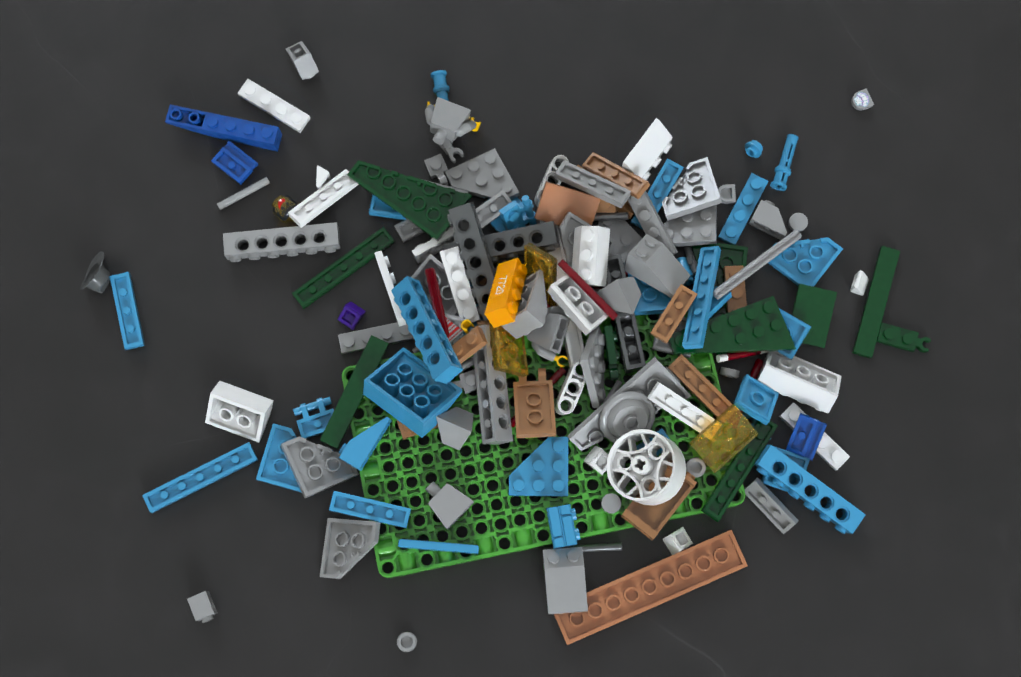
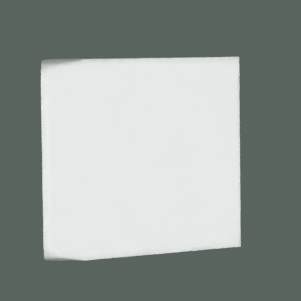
(322, 177)
(859, 283)
(597, 459)
(677, 541)

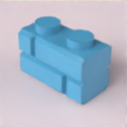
(562, 526)

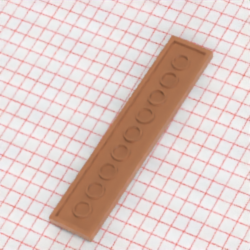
(653, 586)

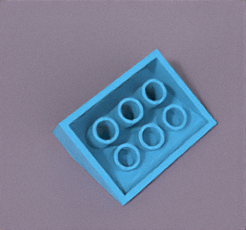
(409, 393)

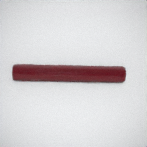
(436, 299)

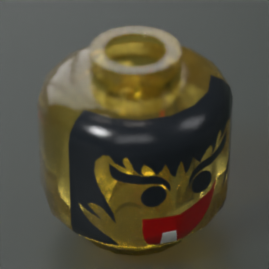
(282, 206)

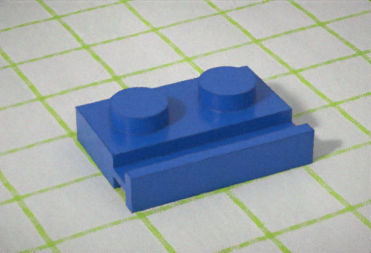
(234, 162)
(806, 436)

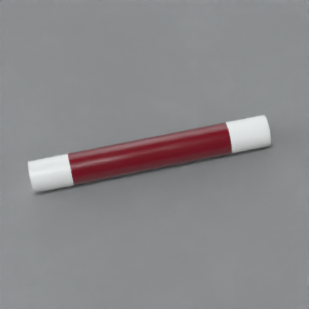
(731, 356)

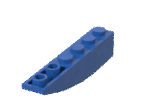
(225, 127)

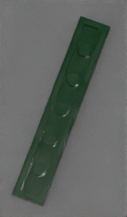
(343, 268)
(876, 302)
(353, 392)
(737, 472)

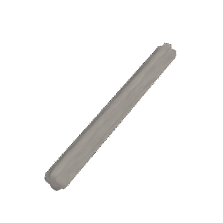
(756, 264)

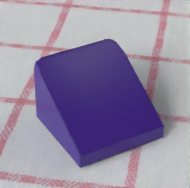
(351, 315)

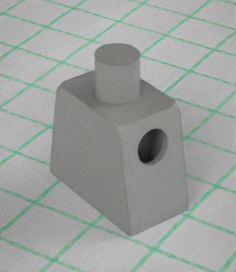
(448, 503)

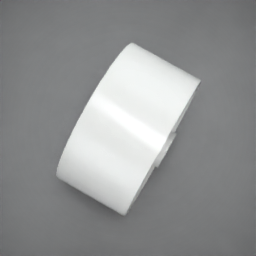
(646, 467)

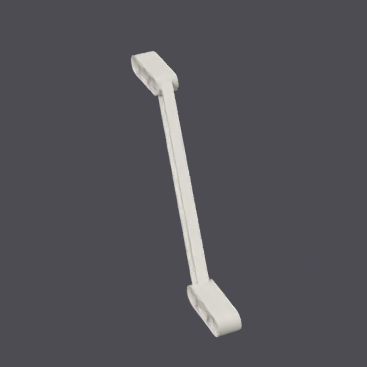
(573, 337)

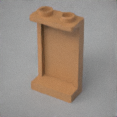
(650, 518)

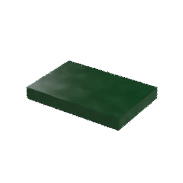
(814, 308)

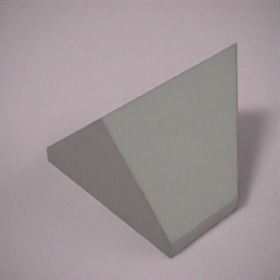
(621, 295)
(455, 427)

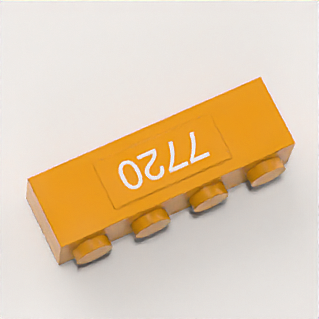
(506, 292)

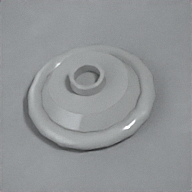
(626, 413)

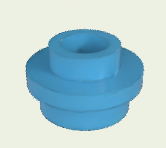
(753, 148)

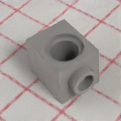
(202, 606)

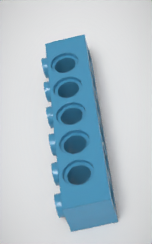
(426, 330)
(851, 515)

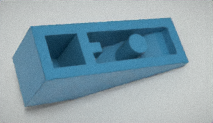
(362, 446)

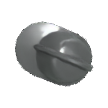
(97, 275)

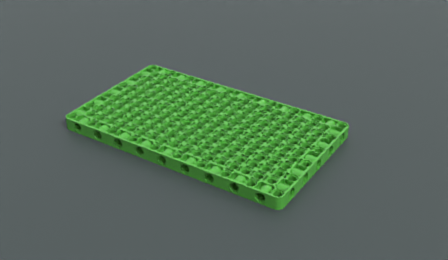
(524, 536)

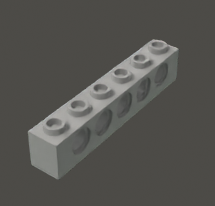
(234, 240)
(492, 396)

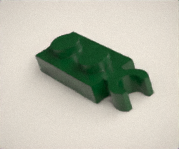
(901, 338)
(612, 354)

